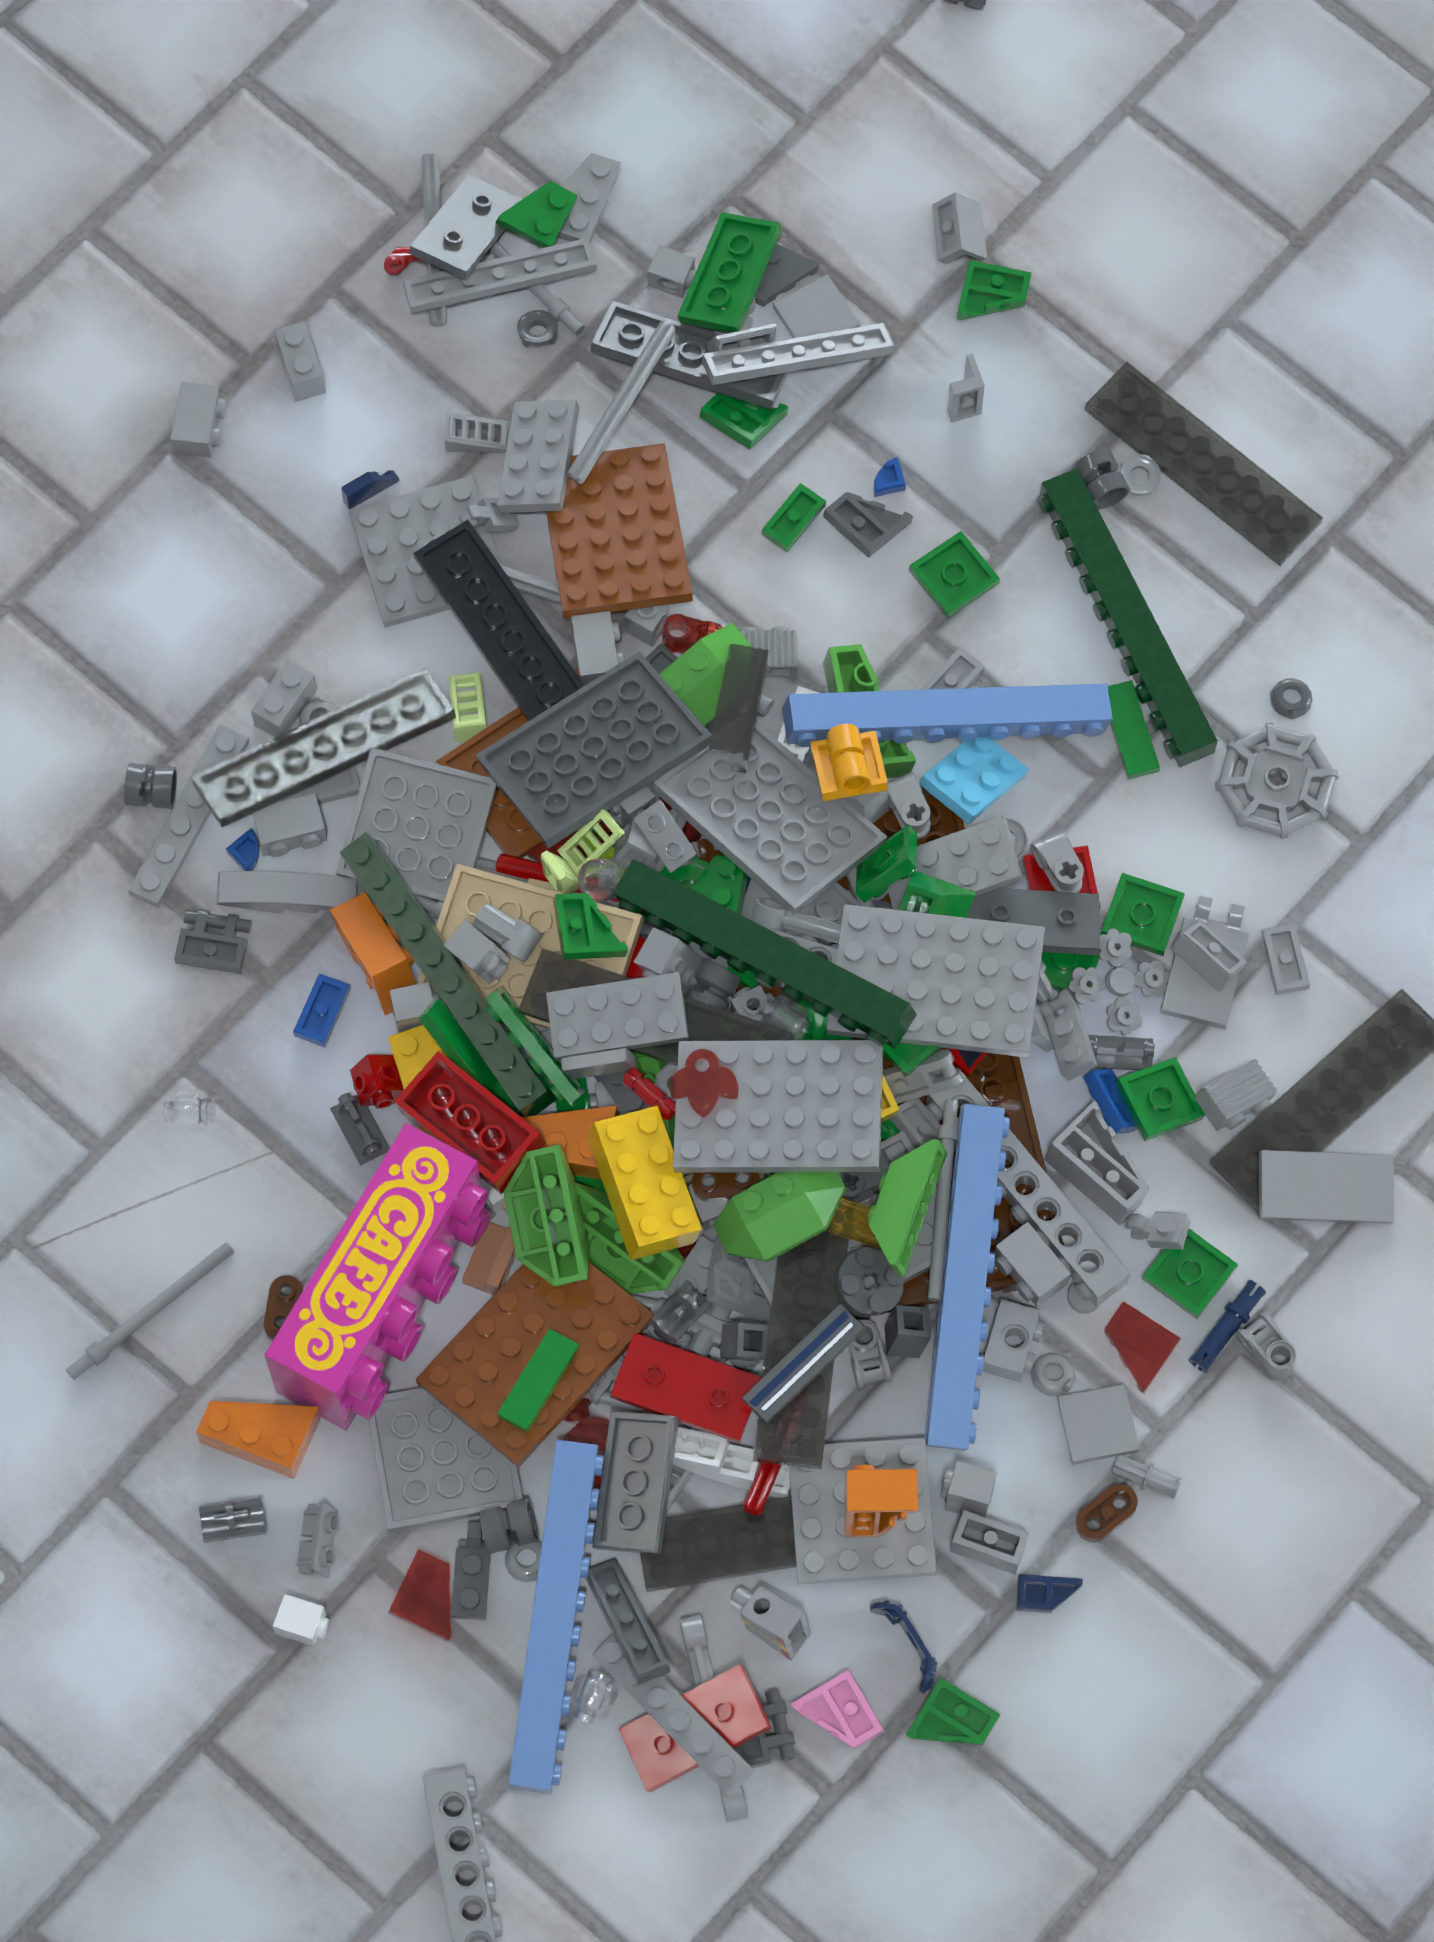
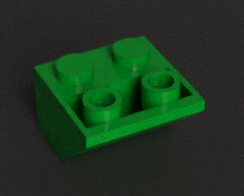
(936, 896)

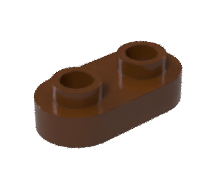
(724, 1186)
(280, 1306)
(1105, 1513)

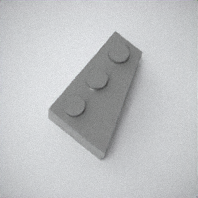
(1097, 1165)

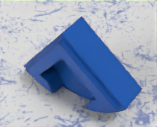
(889, 479)
(245, 851)

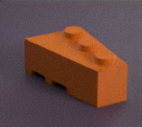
(373, 947)
(571, 1132)
(260, 1433)
(877, 1498)

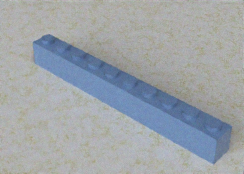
(952, 713)
(965, 1277)
(554, 1617)

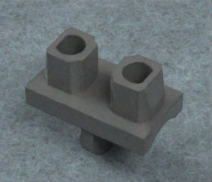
(679, 1313)
(232, 1520)

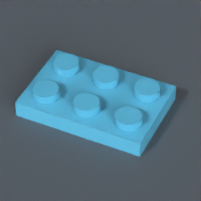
(973, 777)

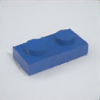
(321, 1010)
(1105, 1093)

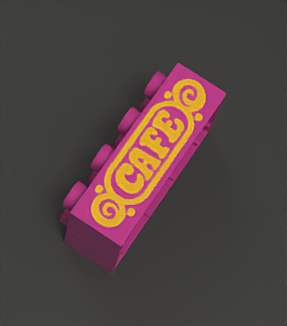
(377, 1278)

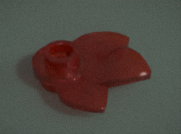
(705, 1086)

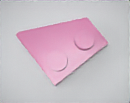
(841, 1710)

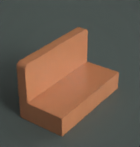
(491, 1260)

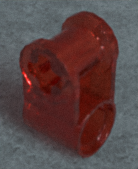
(692, 628)

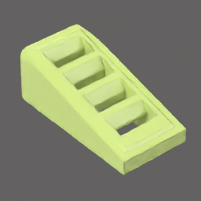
(467, 725)
(573, 855)
(559, 873)

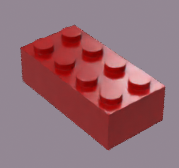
(469, 1119)

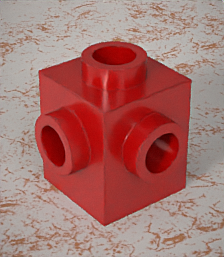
(376, 1081)

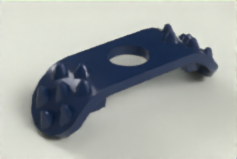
(896, 1615)

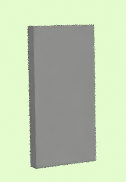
(1326, 1187)

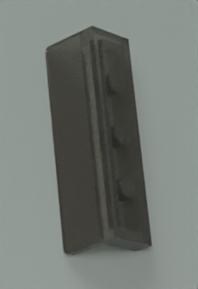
(739, 703)

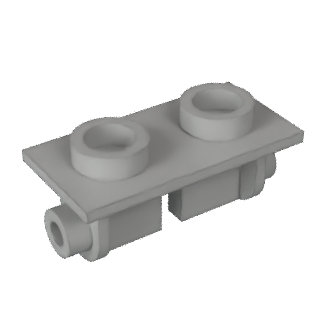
(665, 836)
(321, 1524)

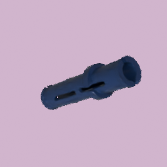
(1235, 1315)

